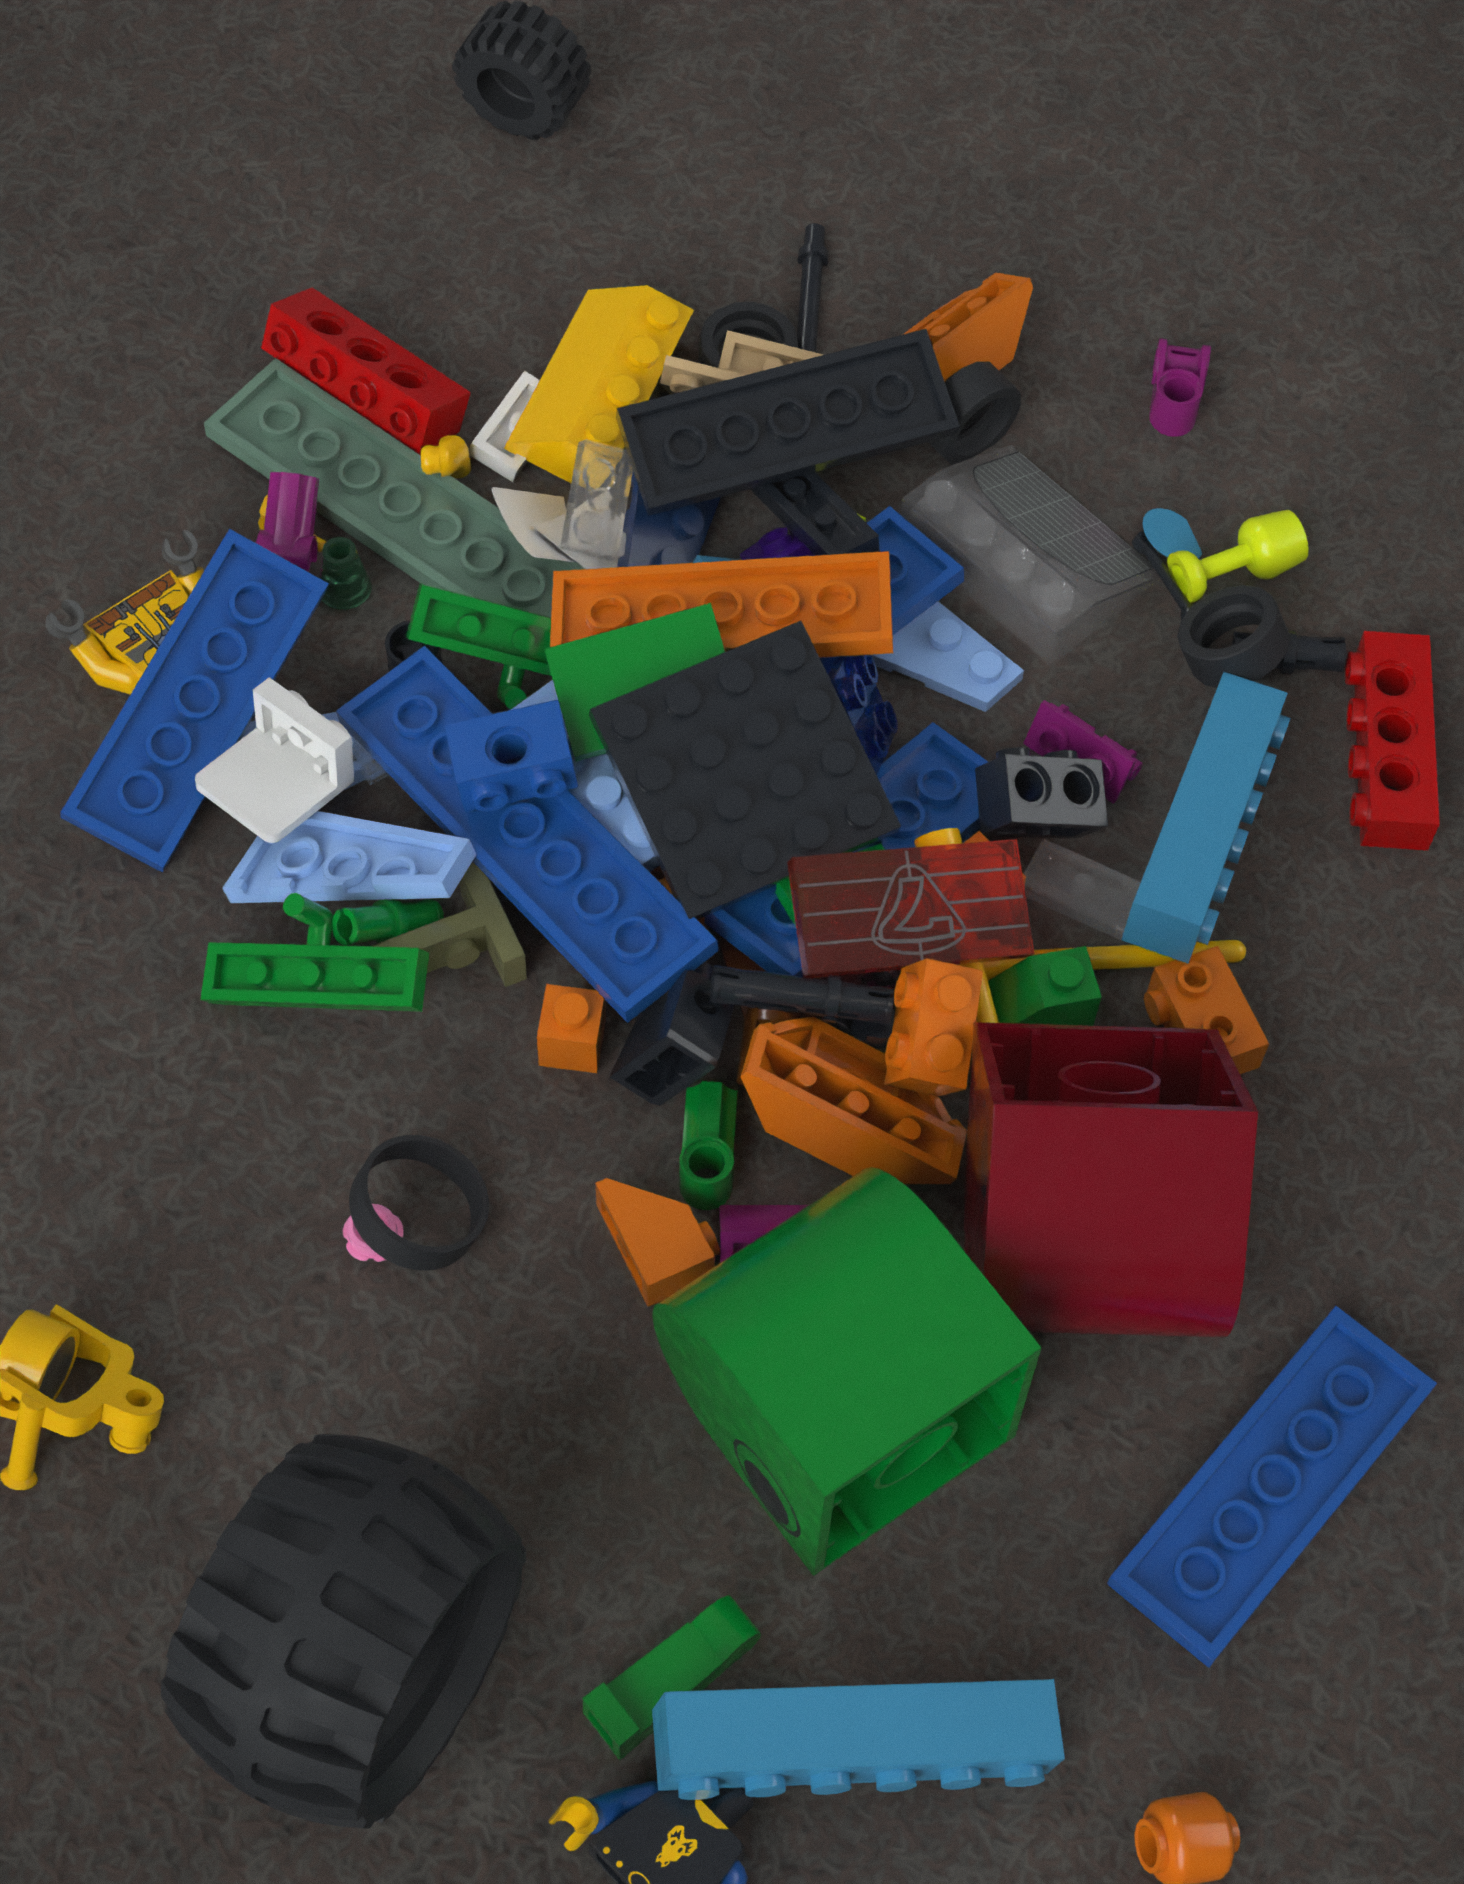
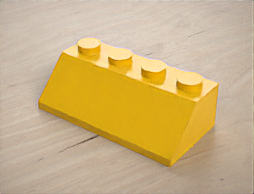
(601, 364)

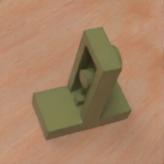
(464, 935)

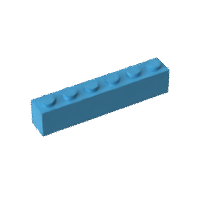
(1205, 819)
(856, 1736)

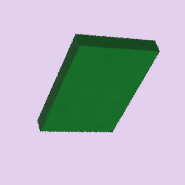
(624, 660)

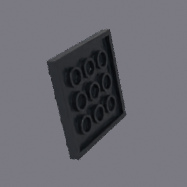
(743, 769)

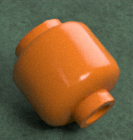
(1187, 1839)

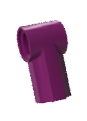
(291, 518)

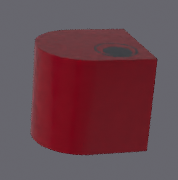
(1109, 1177)

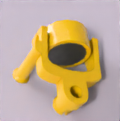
(33, 1370)

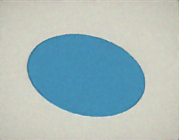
(1169, 532)

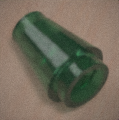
(345, 573)

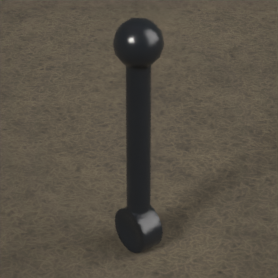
(1143, 546)

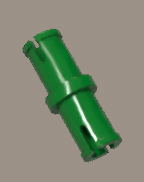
(383, 920)

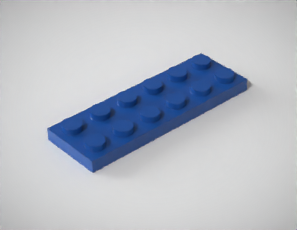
(193, 699)
(929, 790)
(1271, 1486)

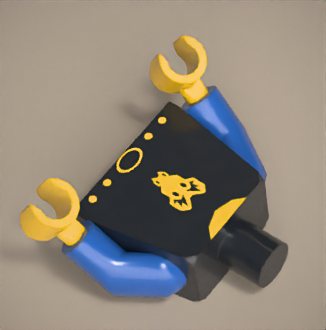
(658, 1836)

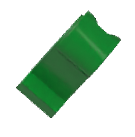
(682, 1662)

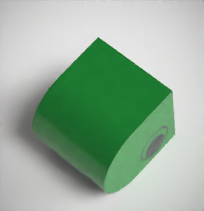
(849, 1363)

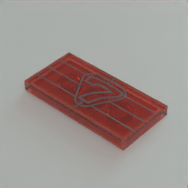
(909, 906)

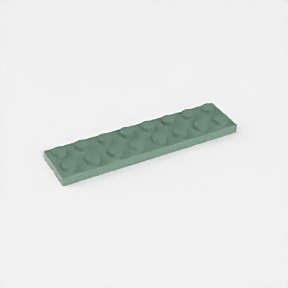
(379, 492)

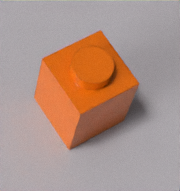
(571, 1028)

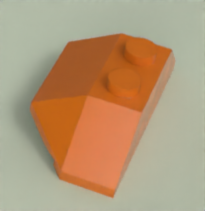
(979, 324)
(832, 1102)

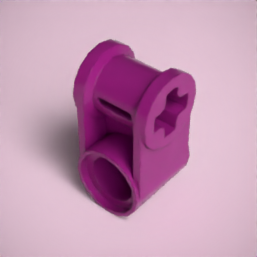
(1177, 387)

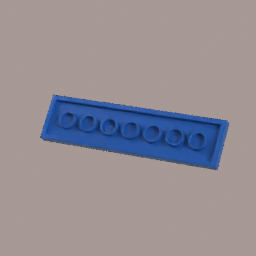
(539, 852)

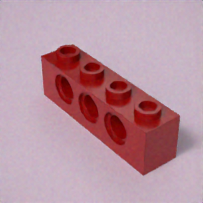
(364, 369)
(1403, 669)

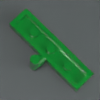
(483, 631)
(315, 972)

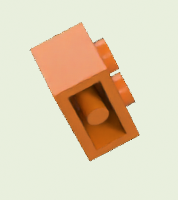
(1207, 998)
(933, 1027)

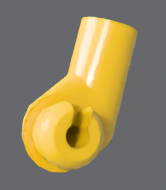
(448, 458)

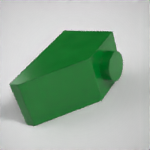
(1048, 990)

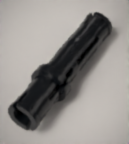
(790, 993)

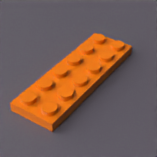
(836, 597)

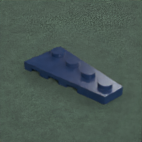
(666, 536)

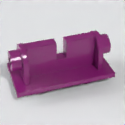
(1059, 729)

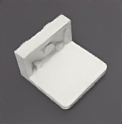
(282, 767)

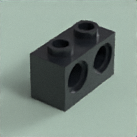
(1054, 798)

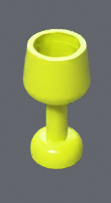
(1265, 546)

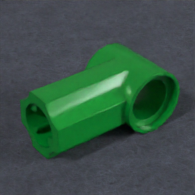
(708, 1144)

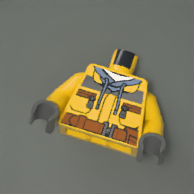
(130, 632)

